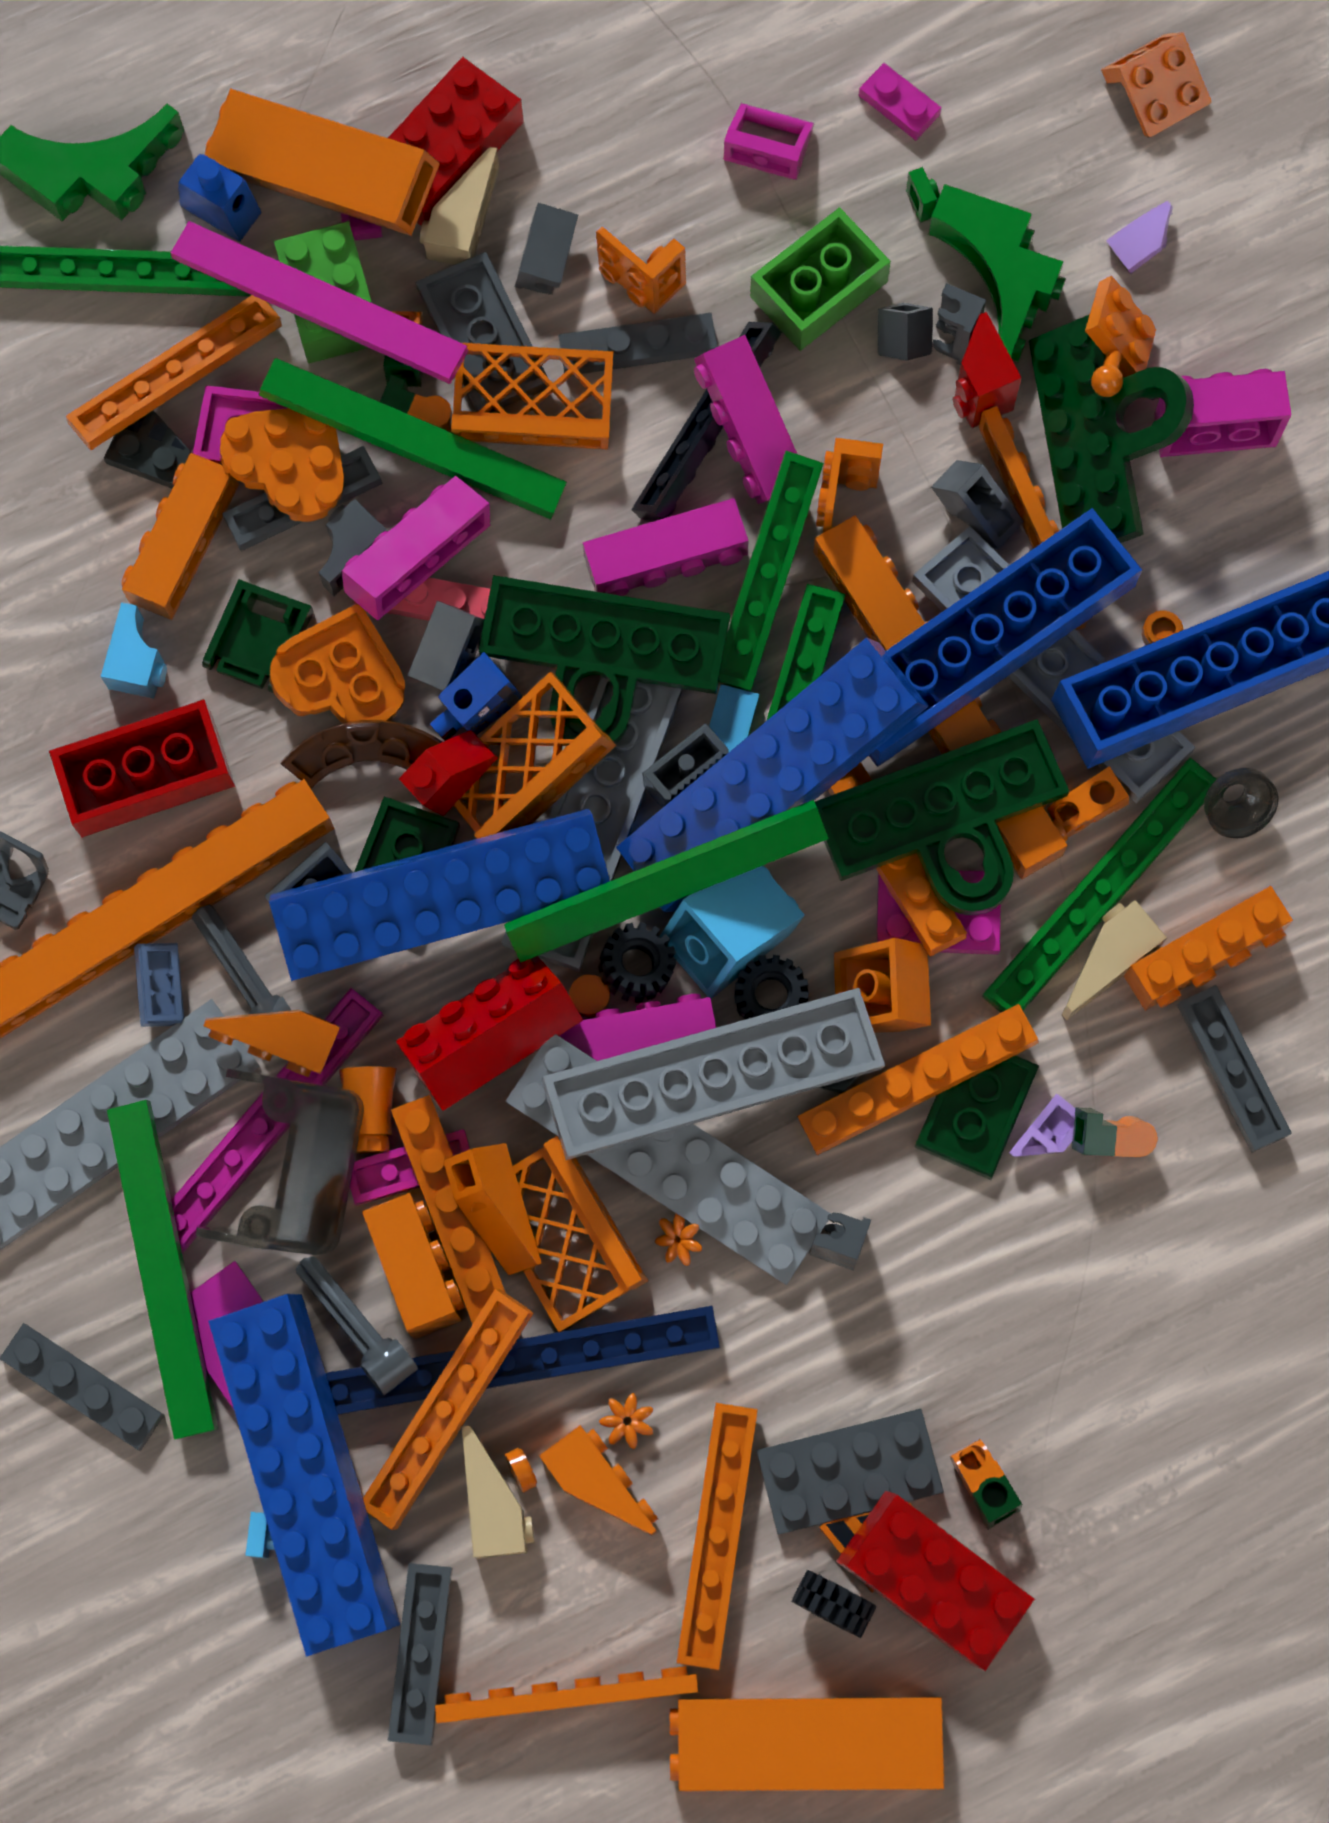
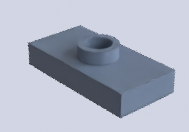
(159, 984)

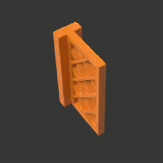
(538, 428)
(550, 781)
(597, 1224)

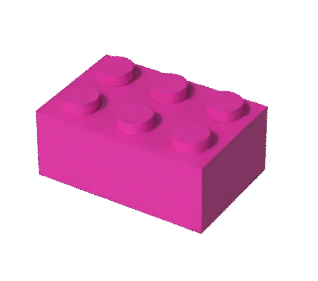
(1233, 413)

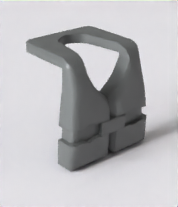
(21, 893)

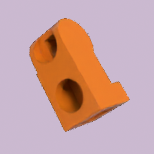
(1090, 802)

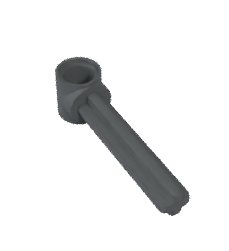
(236, 963)
(383, 1359)

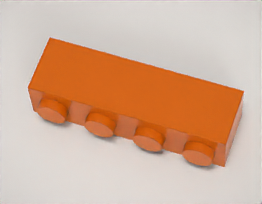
(179, 536)

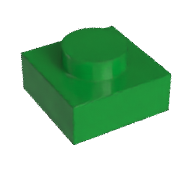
(922, 193)

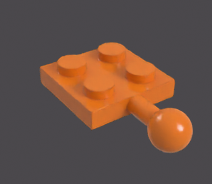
(1120, 333)

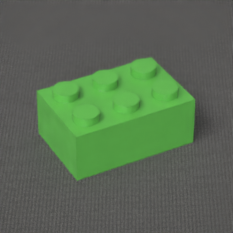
(333, 258)
(820, 278)

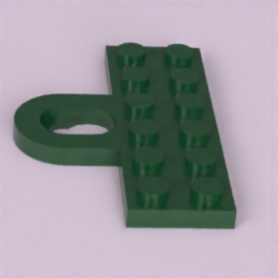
(1087, 433)
(606, 637)
(942, 801)

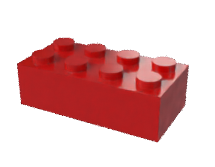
(459, 124)
(141, 768)
(488, 1030)
(935, 1580)

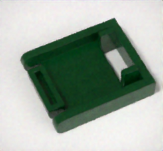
(249, 640)

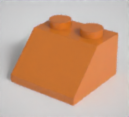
(891, 982)

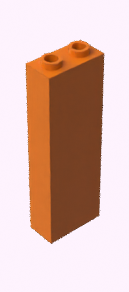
(322, 161)
(808, 1744)

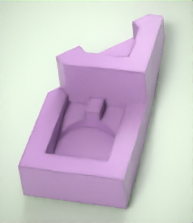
(1142, 237)
(1049, 1132)

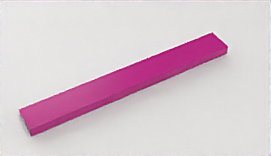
(319, 302)
(258, 1133)

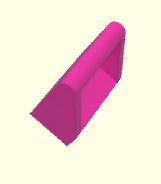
(766, 153)

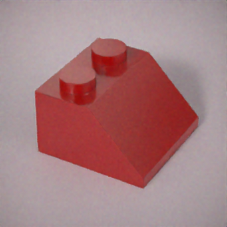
(985, 375)

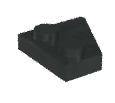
(148, 450)

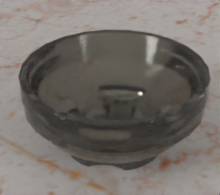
(1248, 812)

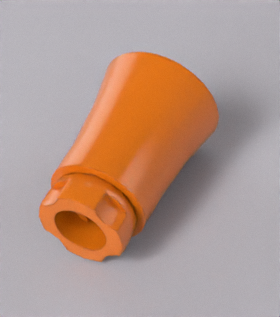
(375, 1089)

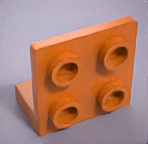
(1161, 82)
(645, 283)
(851, 464)

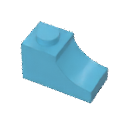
(129, 662)

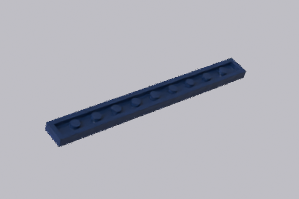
(546, 1357)

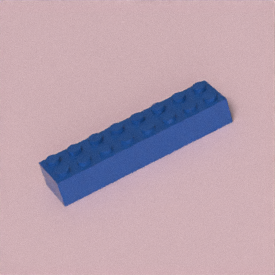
(1010, 622)
(1197, 672)
(786, 758)
(437, 894)
(304, 1473)

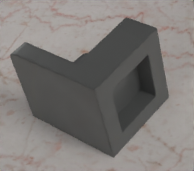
(905, 331)

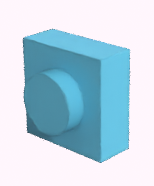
(259, 1538)

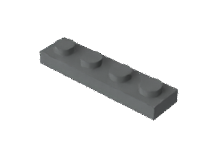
(645, 341)
(259, 521)
(1234, 1069)
(82, 1386)
(420, 1654)

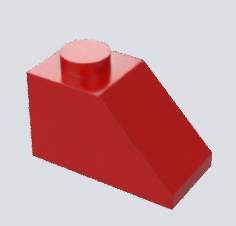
(448, 771)

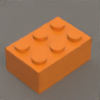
(414, 1265)

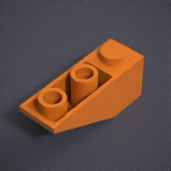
(286, 1034)
(492, 1202)
(586, 1475)

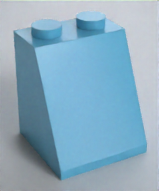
(730, 926)

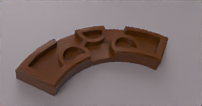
(356, 742)

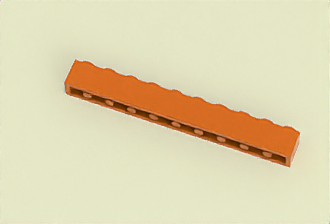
(890, 615)
(159, 902)

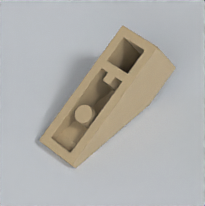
(460, 214)
(1121, 942)
(494, 1511)

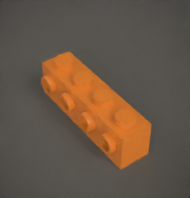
(1208, 948)

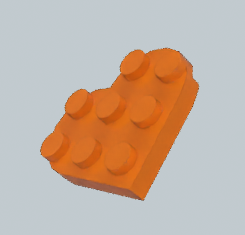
(286, 457)
(339, 669)

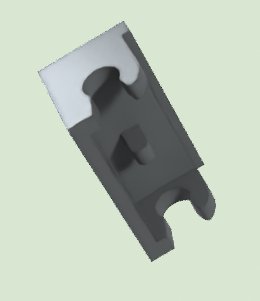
(546, 249)
(957, 317)
(447, 646)
(843, 1243)

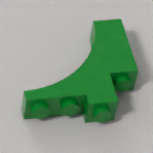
(106, 170)
(997, 246)

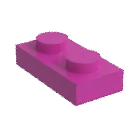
(899, 101)

